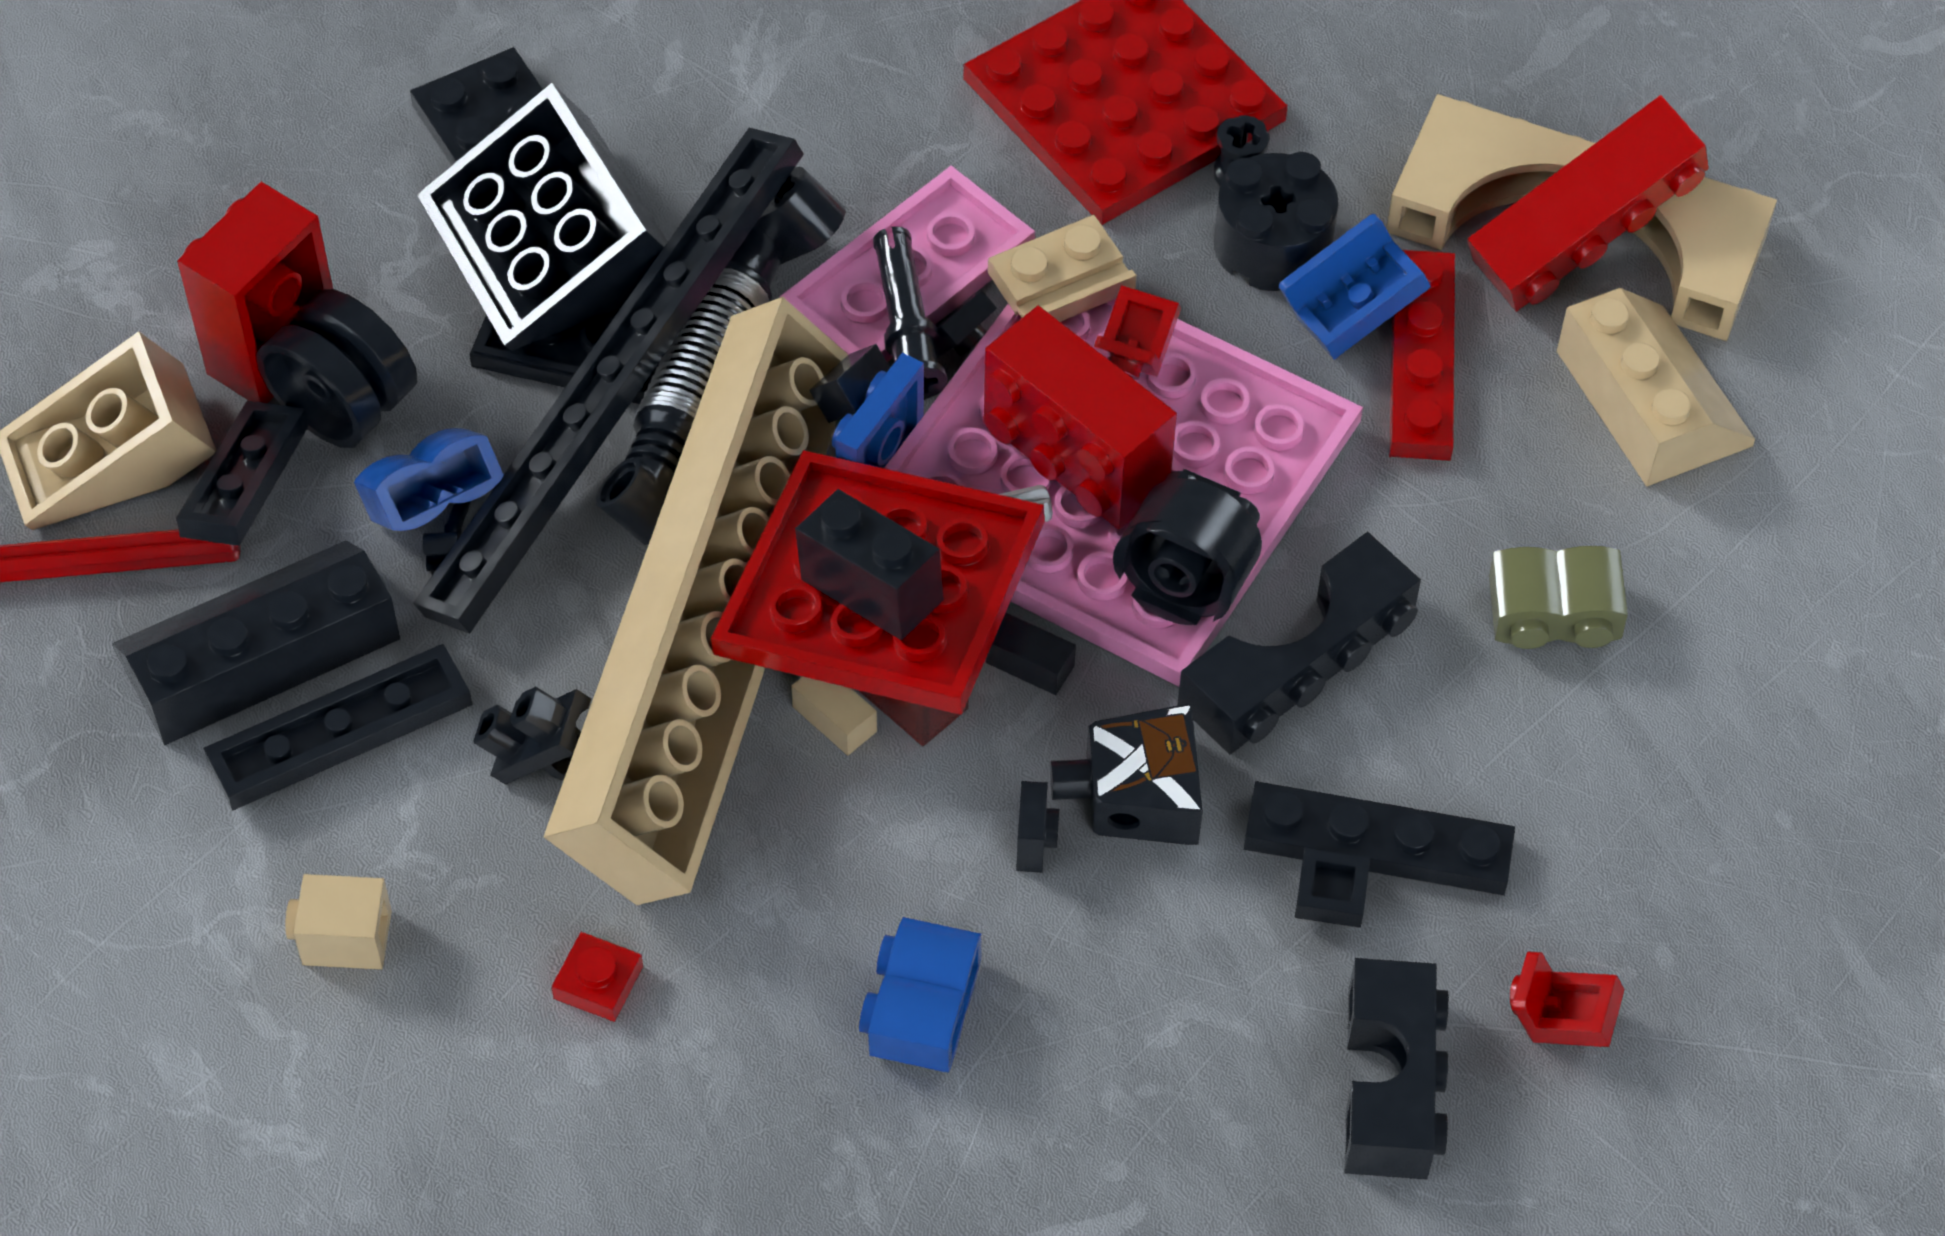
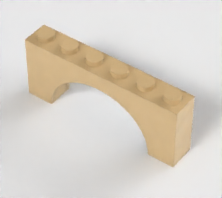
(1484, 160)

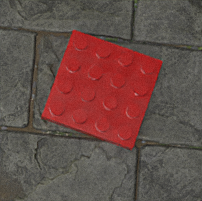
(1120, 97)
(803, 632)

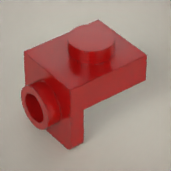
(1138, 332)
(1565, 1005)

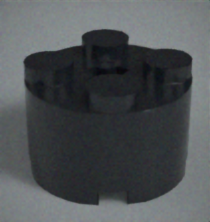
(1273, 216)
(1189, 549)

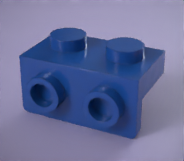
(1353, 286)

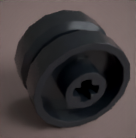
(338, 367)

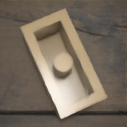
(835, 712)

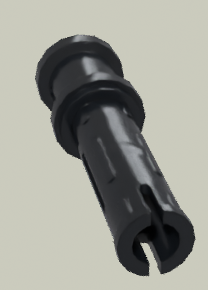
(908, 327)

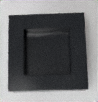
(963, 326)
(1036, 826)
(1332, 887)

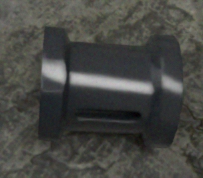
(1233, 143)

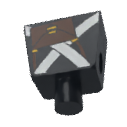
(1138, 777)

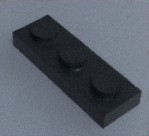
(242, 473)

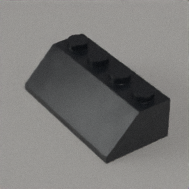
(259, 640)

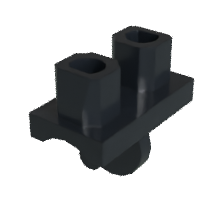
(533, 736)

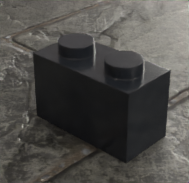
(869, 564)

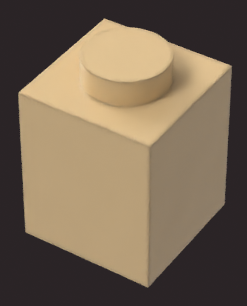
(340, 921)

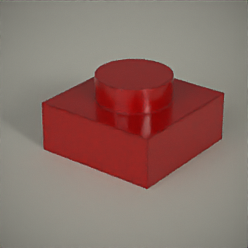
(597, 976)

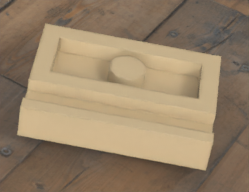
(1062, 271)

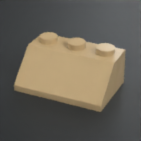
(1649, 385)

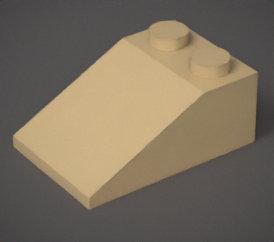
(106, 436)

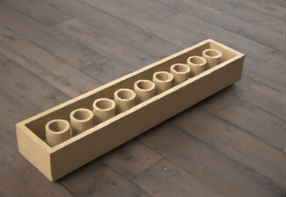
(666, 706)

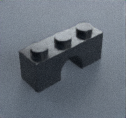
(1394, 1121)

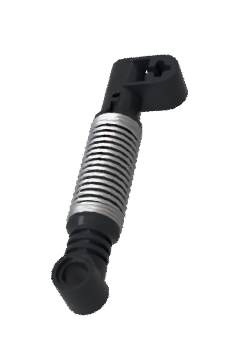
(793, 224)

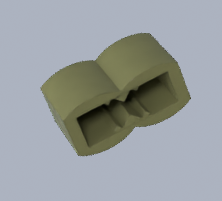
(1557, 596)

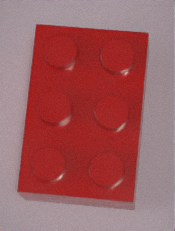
(250, 282)
(1077, 416)

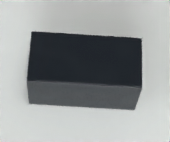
(846, 385)
(1032, 654)

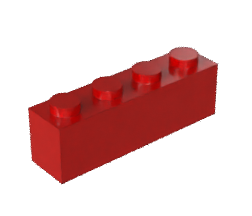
(1590, 204)

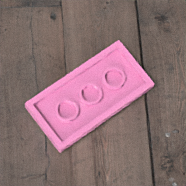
(952, 237)

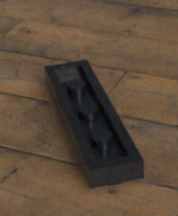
(337, 726)
(1397, 838)

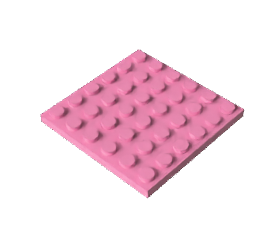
(1234, 425)

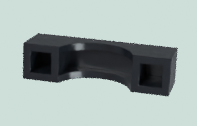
(1246, 687)

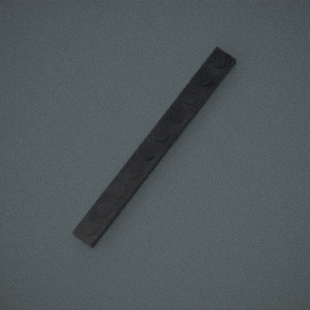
(607, 381)

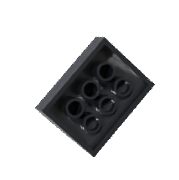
(544, 222)

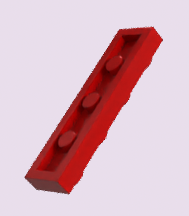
(1424, 365)

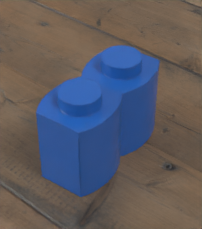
(417, 487)
(923, 994)

